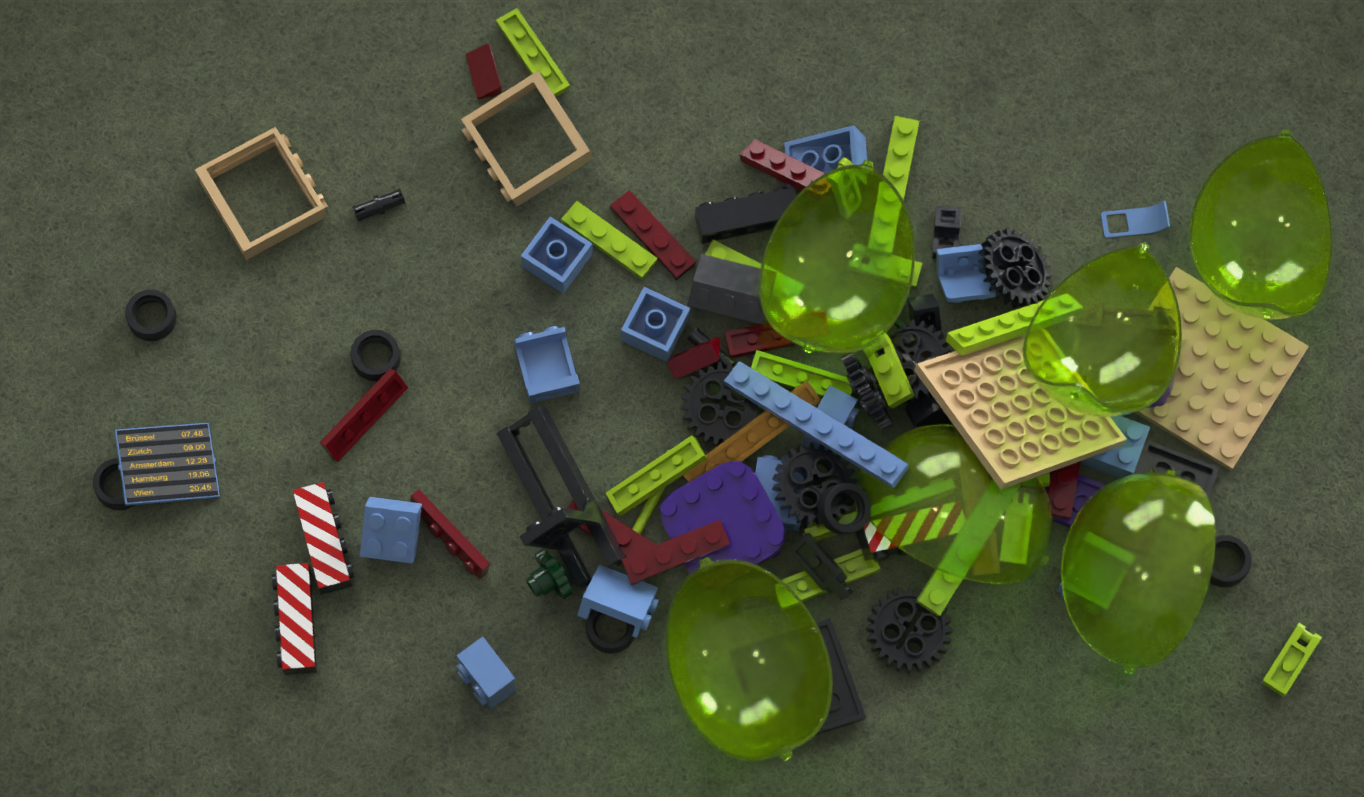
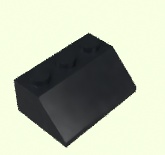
(727, 289)

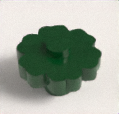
(548, 577)

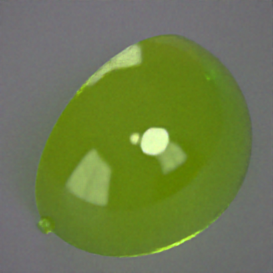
(1264, 230)
(841, 252)
(1107, 335)
(956, 514)
(1139, 566)
(747, 661)

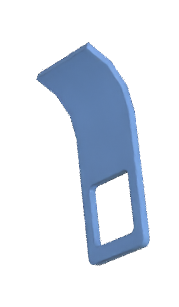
(1140, 220)

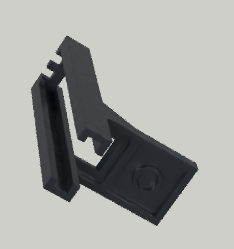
(559, 522)

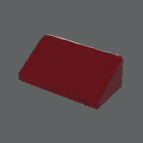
(484, 72)
(695, 358)

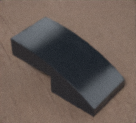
(946, 228)

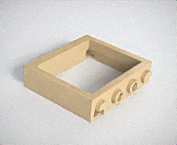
(238, 156)
(548, 176)

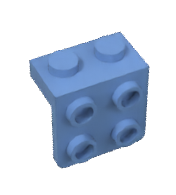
(960, 275)

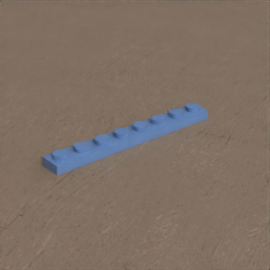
(816, 424)

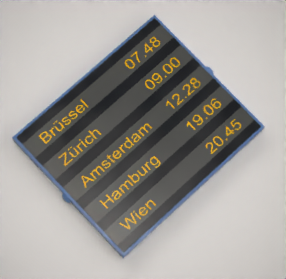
(166, 464)

